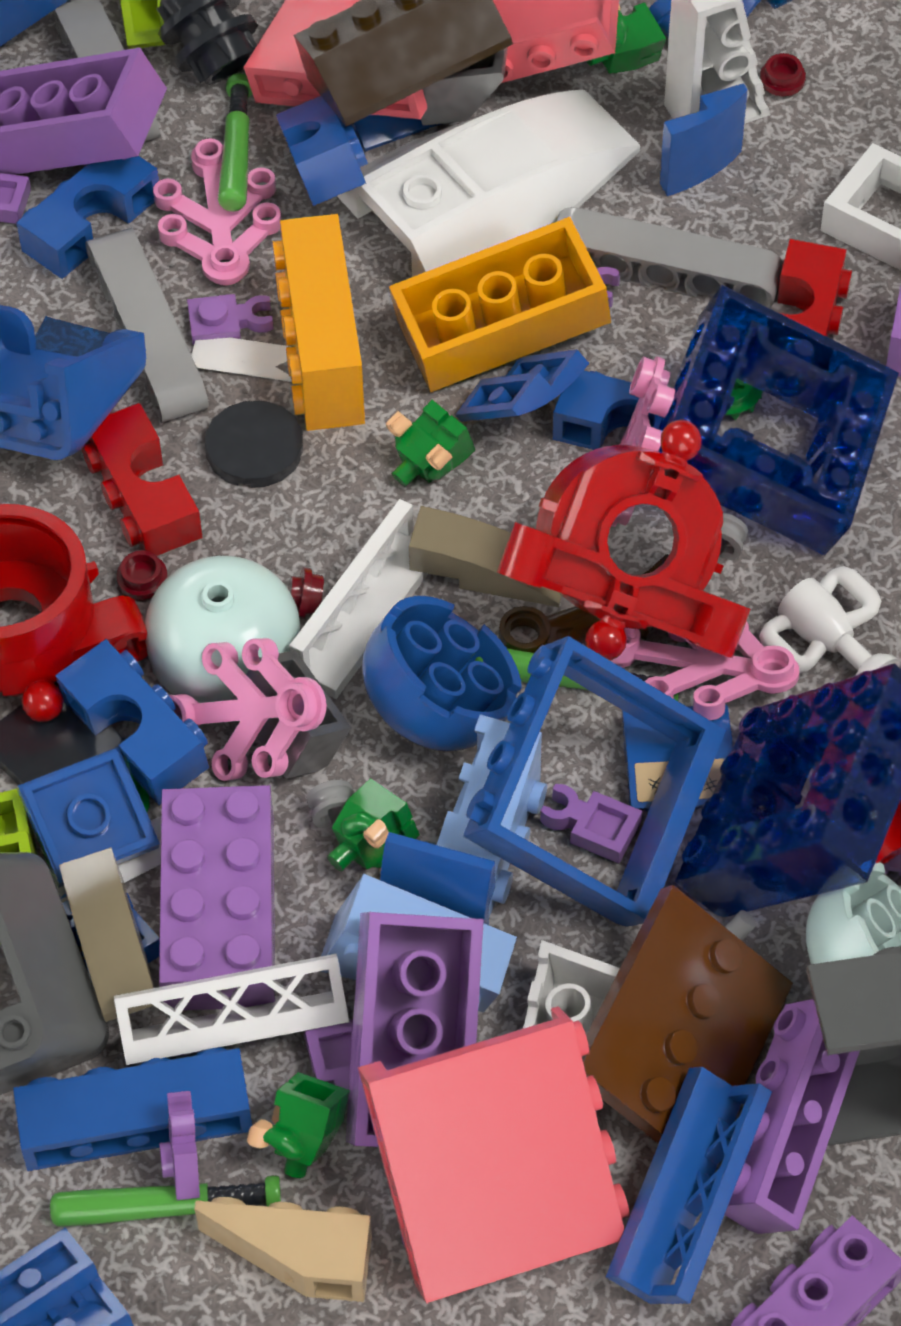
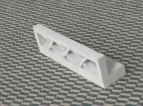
(372, 584)
(234, 1022)

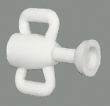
(824, 623)

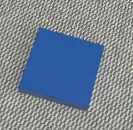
(88, 811)

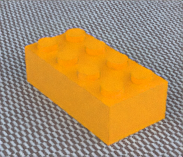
(500, 304)
(319, 323)

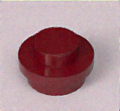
(783, 75)
(140, 574)
(306, 591)

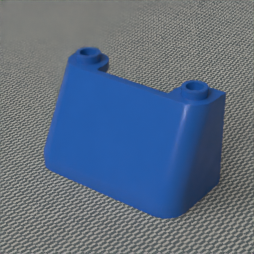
(58, 399)

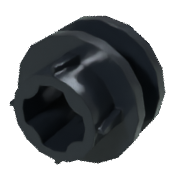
(211, 35)

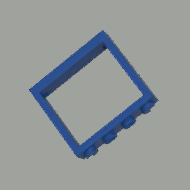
(671, 808)

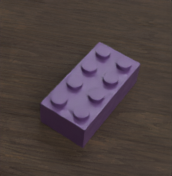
(77, 111)
(217, 889)
(411, 997)

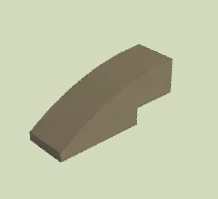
(469, 552)
(106, 929)

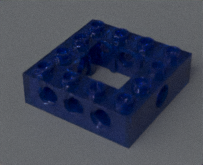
(844, 389)
(752, 839)

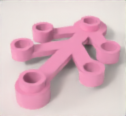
(215, 218)
(654, 397)
(761, 668)
(298, 705)

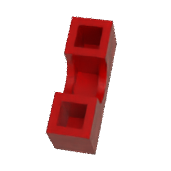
(813, 281)
(155, 513)

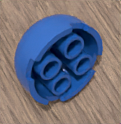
(426, 675)

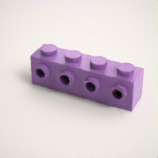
(795, 1124)
(834, 1286)

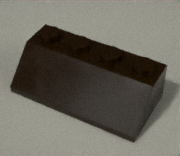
(394, 49)

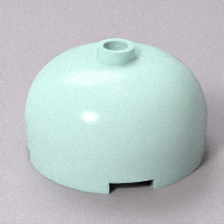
(214, 603)
(855, 920)

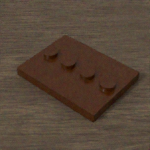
(678, 1004)

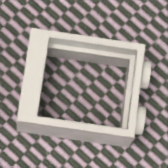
(843, 213)

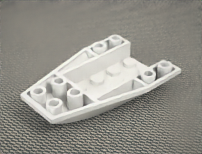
(493, 176)

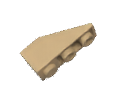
(305, 1249)

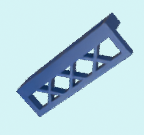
(684, 1186)

